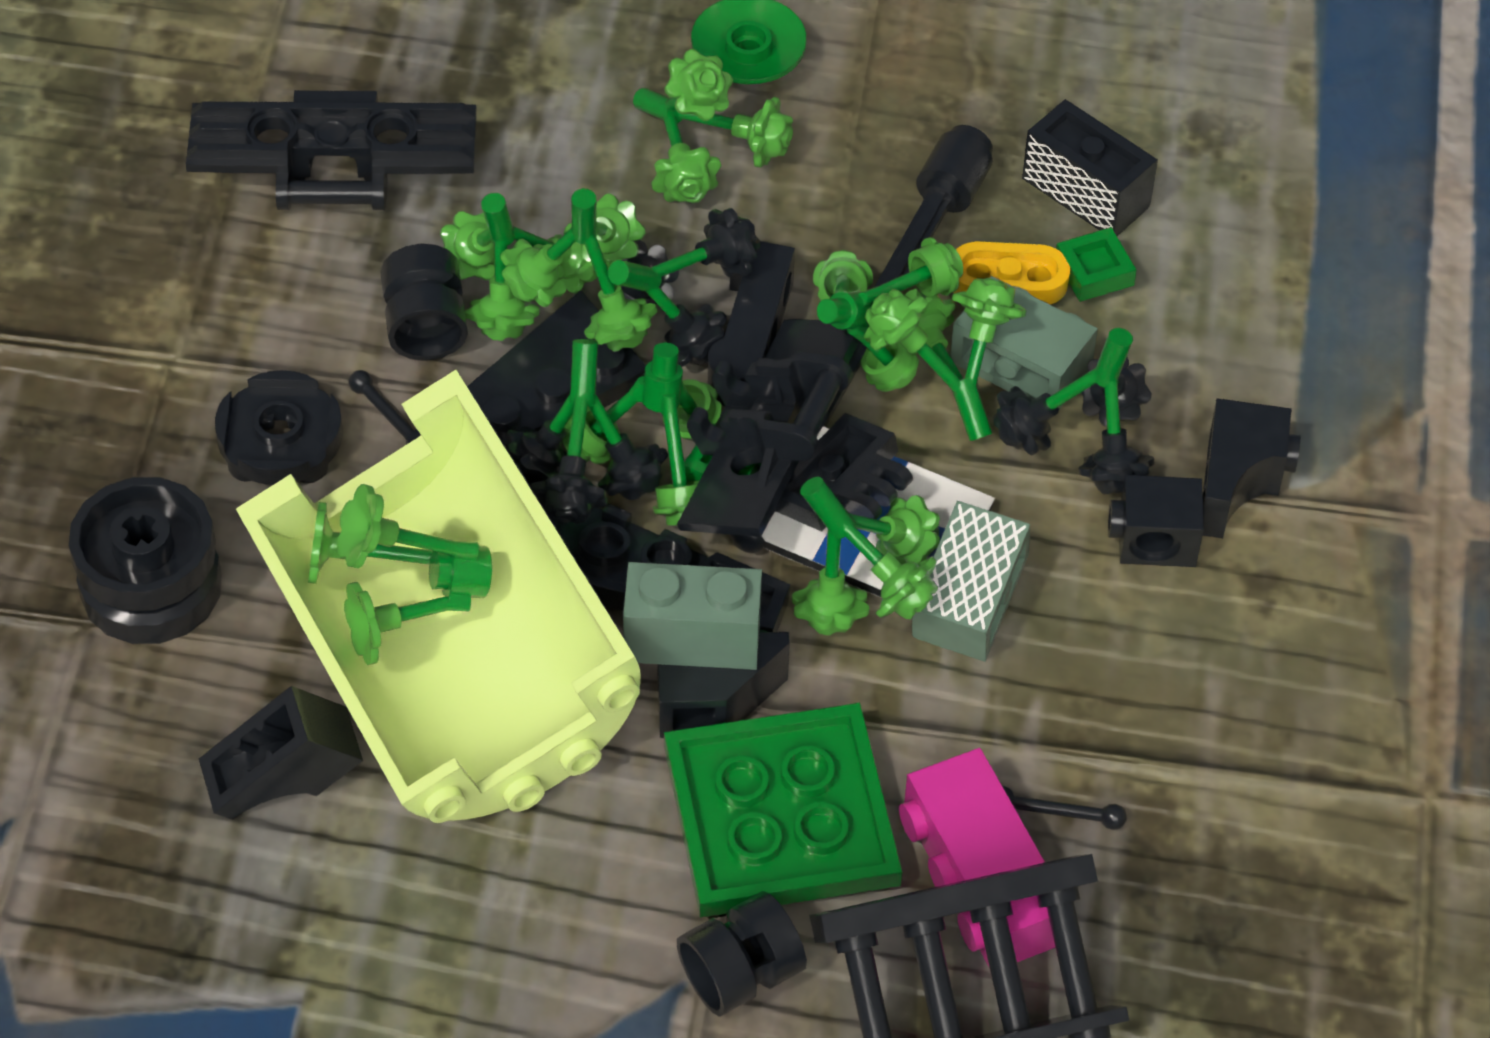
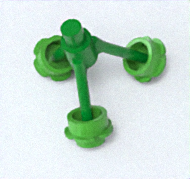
(845, 299)
(662, 392)

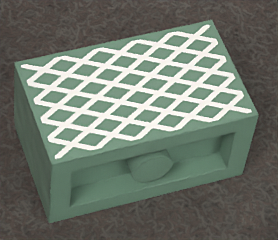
(975, 580)

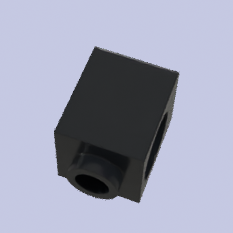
(1158, 520)

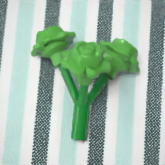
(696, 92)
(605, 235)
(478, 246)
(919, 325)
(899, 560)

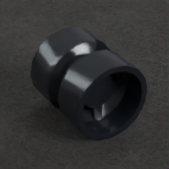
(424, 302)
(748, 950)

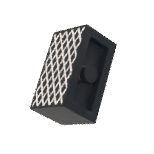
(1089, 168)

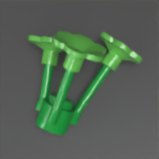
(455, 567)

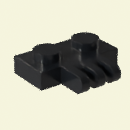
(855, 466)

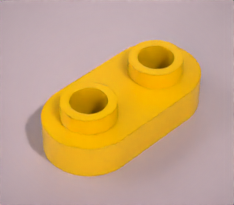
(1029, 266)

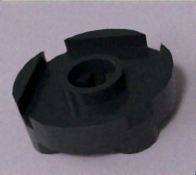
(271, 457)

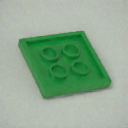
(781, 808)

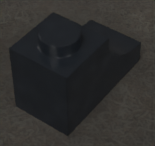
(1245, 458)
(282, 750)

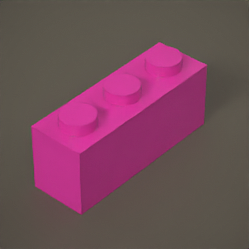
(972, 833)

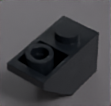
(721, 695)

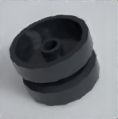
(145, 560)

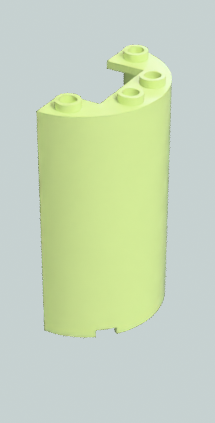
(462, 703)

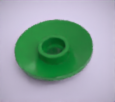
(752, 39)

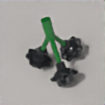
(729, 243)
(1108, 390)
(559, 474)

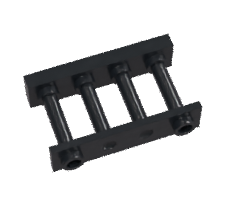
(989, 903)

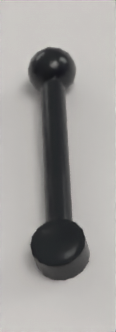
(361, 383)
(1112, 816)

